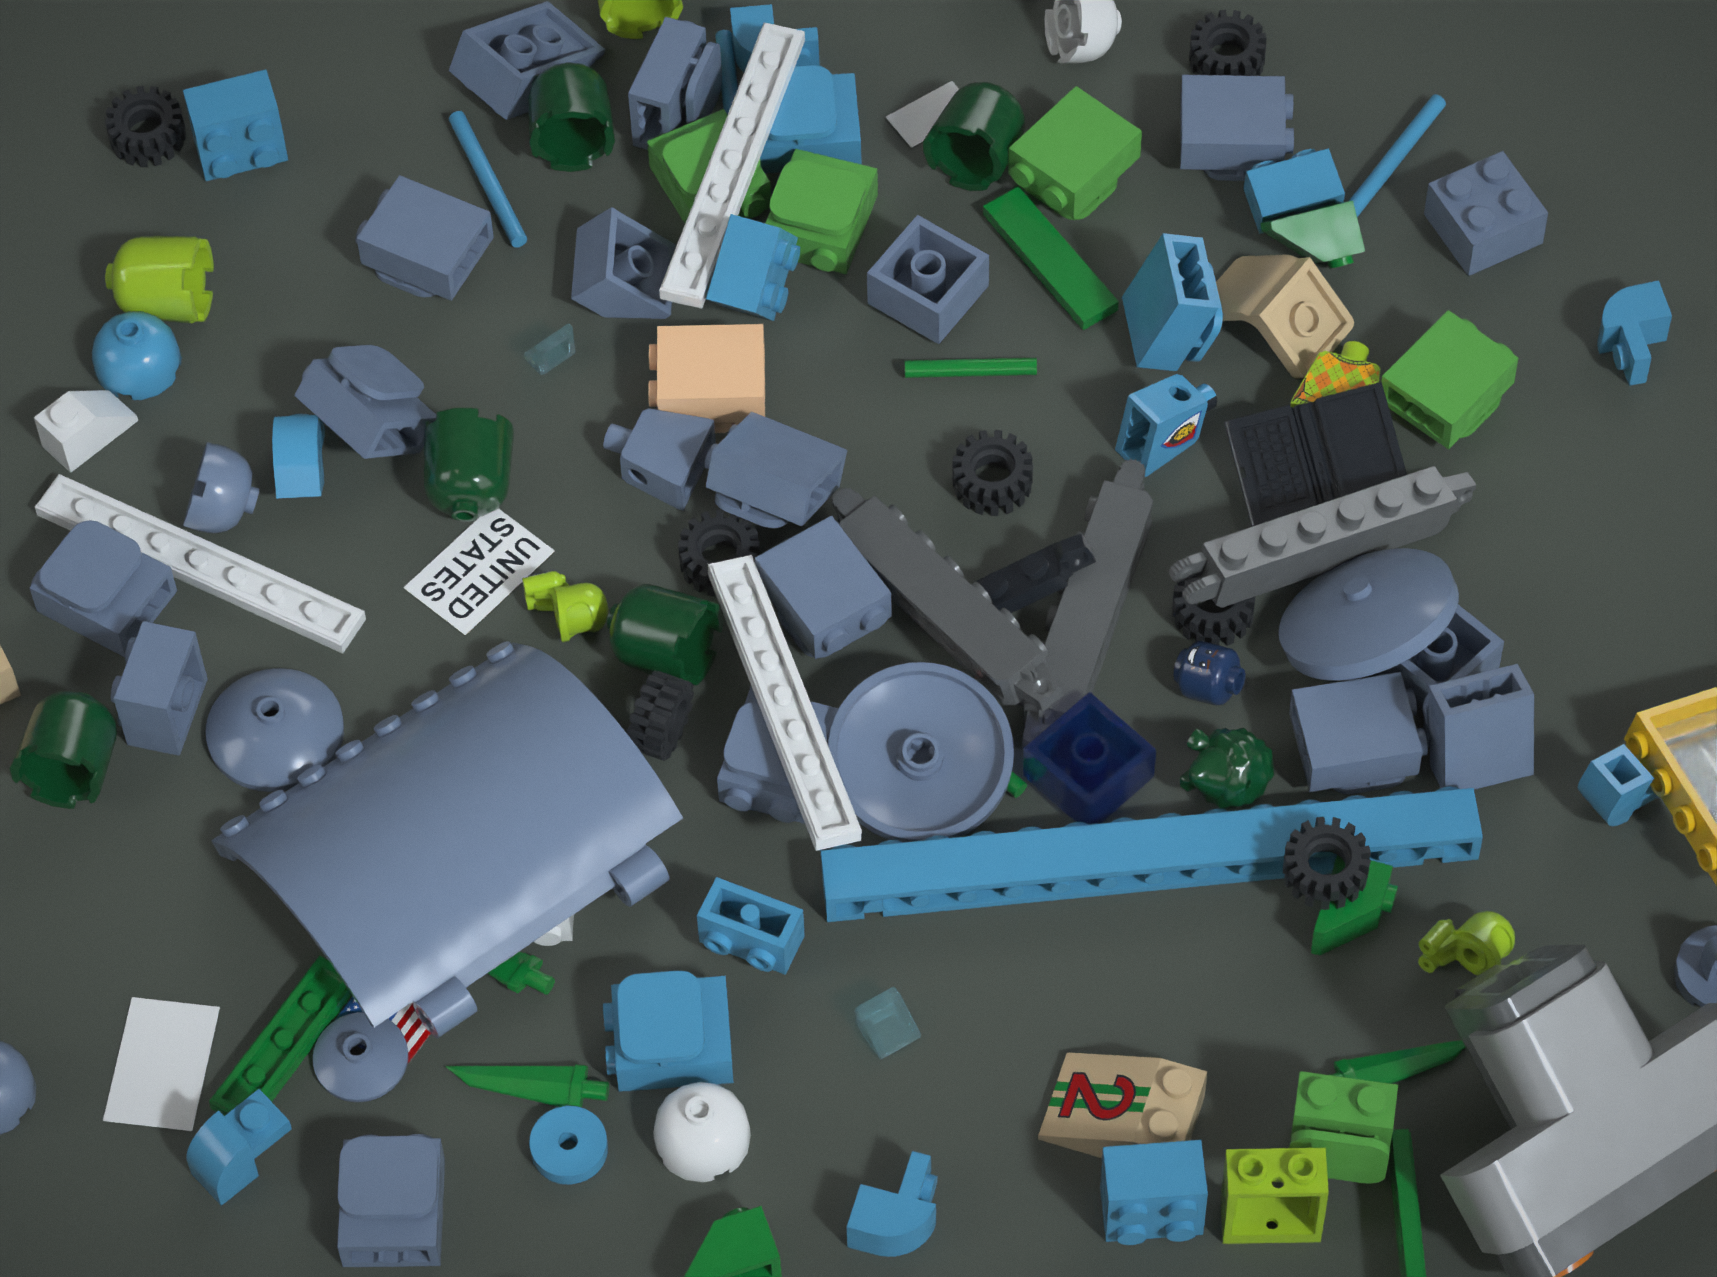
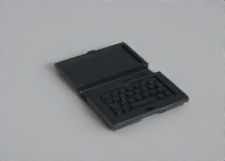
(1314, 451)

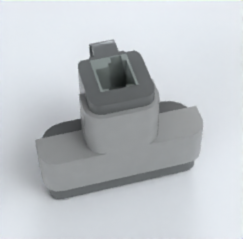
(1591, 1108)

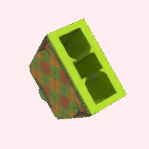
(1337, 373)

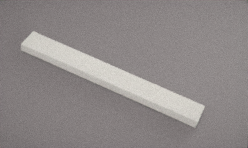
(732, 164)
(209, 565)
(784, 703)

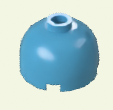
(136, 355)

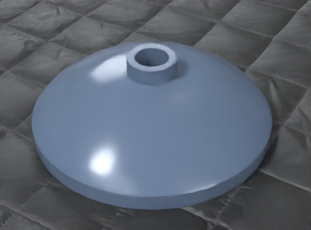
(276, 749)

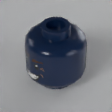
(1209, 673)

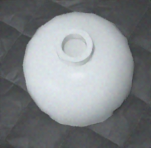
(1081, 29)
(701, 1131)

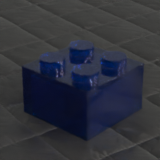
(1089, 761)

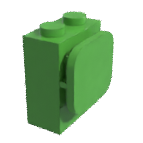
(1074, 155)
(682, 159)
(824, 206)
(1450, 380)
(1348, 1120)

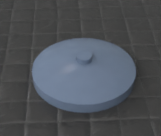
(1368, 614)
(922, 752)

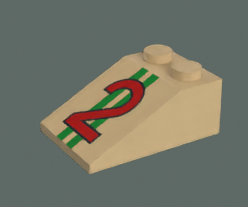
(1122, 1102)

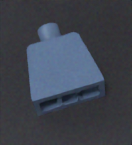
(663, 453)

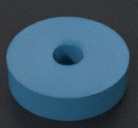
(564, 1125)

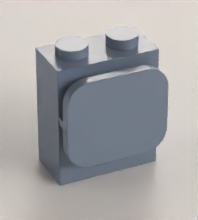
(675, 81)
(1233, 123)
(423, 239)
(367, 400)
(772, 472)
(102, 585)
(824, 589)
(1480, 728)
(1357, 734)
(751, 766)
(391, 1201)

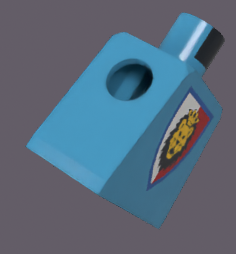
(1163, 421)

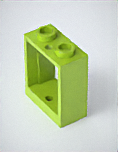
(1252, 1201)

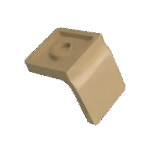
(1287, 305)

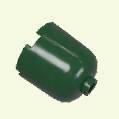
(570, 117)
(975, 135)
(467, 462)
(664, 632)
(65, 749)

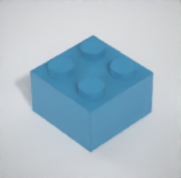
(236, 125)
(753, 268)
(1153, 1191)

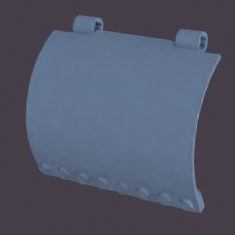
(460, 834)

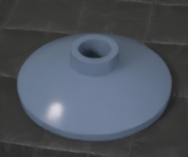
(364, 1075)

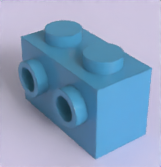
(1292, 185)
(750, 926)

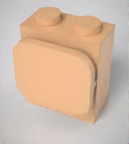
(709, 372)

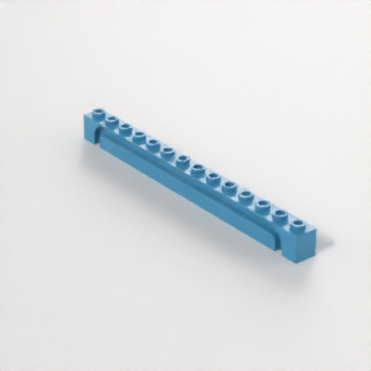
(1136, 854)

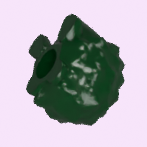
(1229, 767)

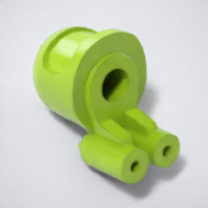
(575, 606)
(1476, 944)

